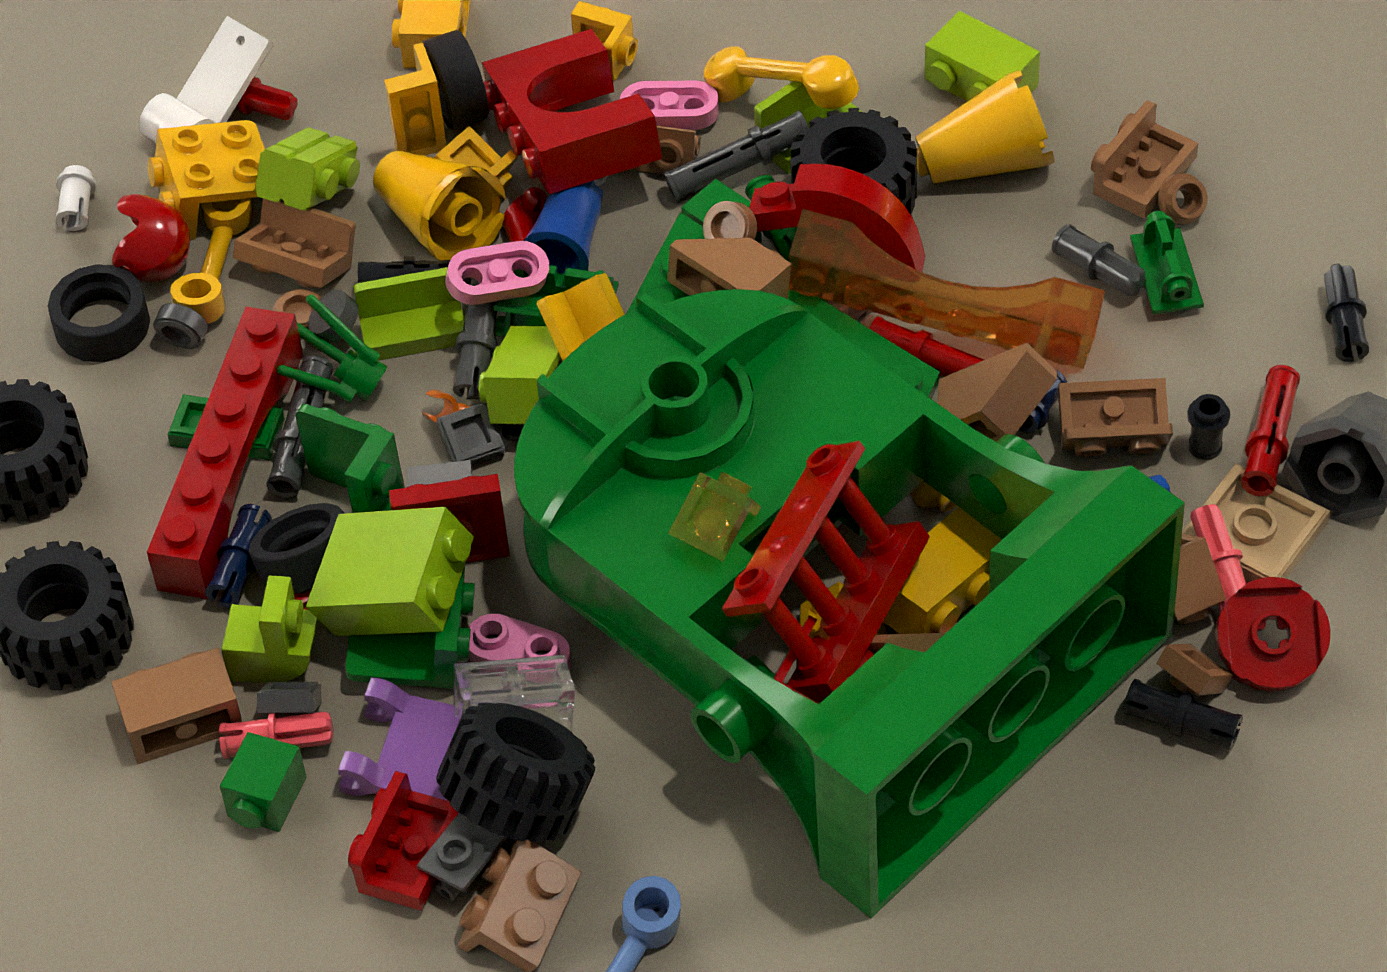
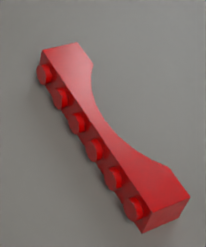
(207, 483)

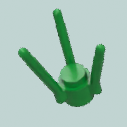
(357, 372)

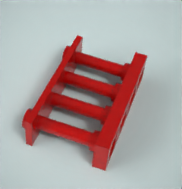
(869, 581)

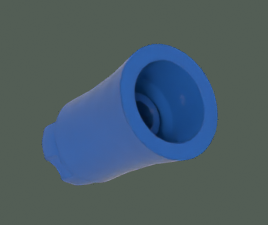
(568, 226)

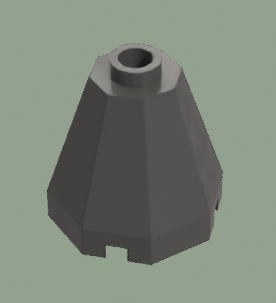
(1343, 459)

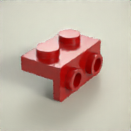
(396, 840)

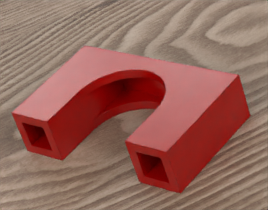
(576, 145)

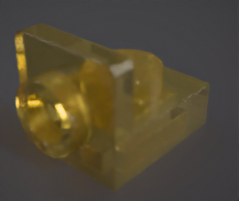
(714, 514)

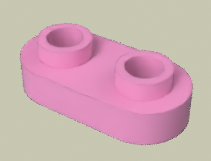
(678, 103)
(494, 271)
(515, 640)

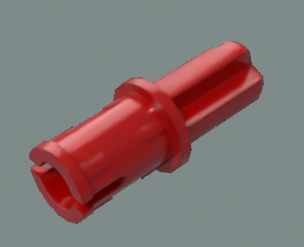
(267, 101)

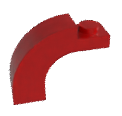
(845, 196)

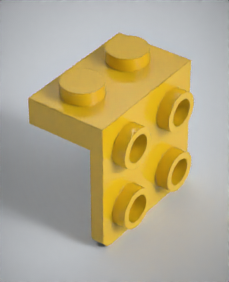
(205, 165)

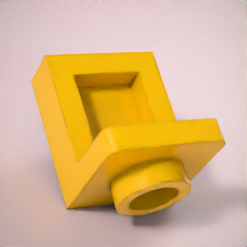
(612, 29)
(474, 151)

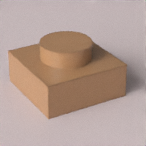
(1193, 670)

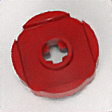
(1293, 611)

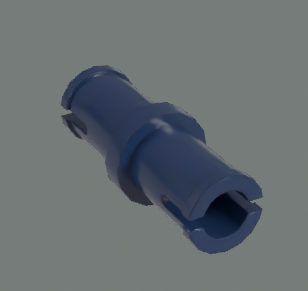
(234, 557)

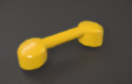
(826, 78)
(203, 290)

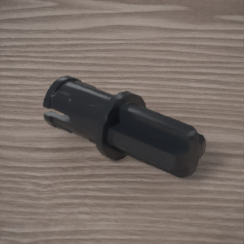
(1345, 312)

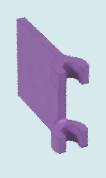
(413, 745)

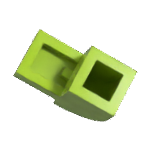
(269, 639)

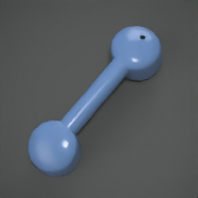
(642, 924)

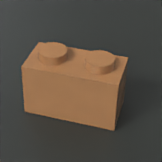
(176, 704)

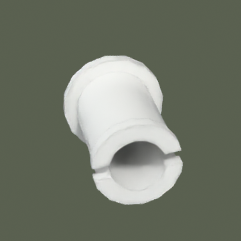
(75, 188)

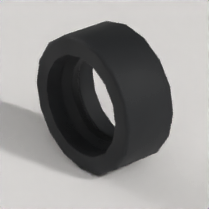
(458, 79)
(91, 285)
(294, 544)

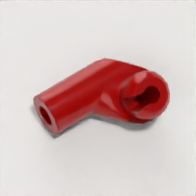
(523, 213)

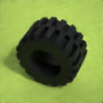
(863, 145)
(56, 456)
(74, 646)
(515, 772)

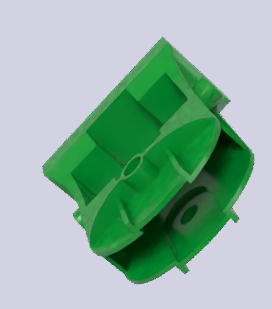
(912, 736)

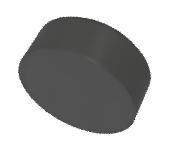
(342, 306)
(180, 326)

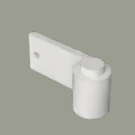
(213, 85)

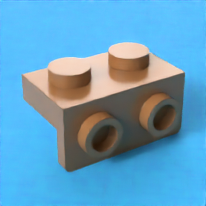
(1139, 161)
(298, 244)
(1114, 415)
(519, 904)

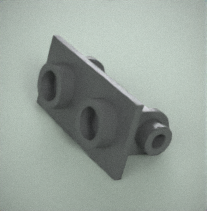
(459, 856)

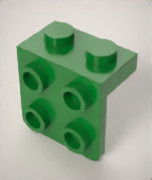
(351, 456)
(418, 657)

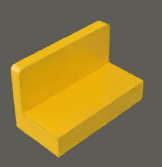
(416, 108)
(579, 312)

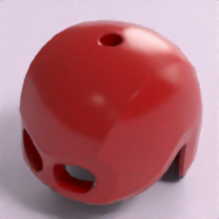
(158, 243)

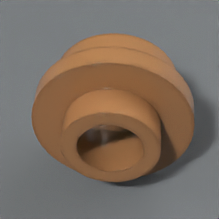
(1194, 198)

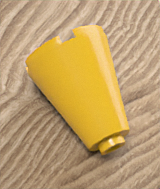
(985, 135)
(441, 201)

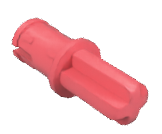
(1210, 525)
(298, 730)

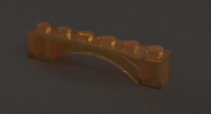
(843, 266)

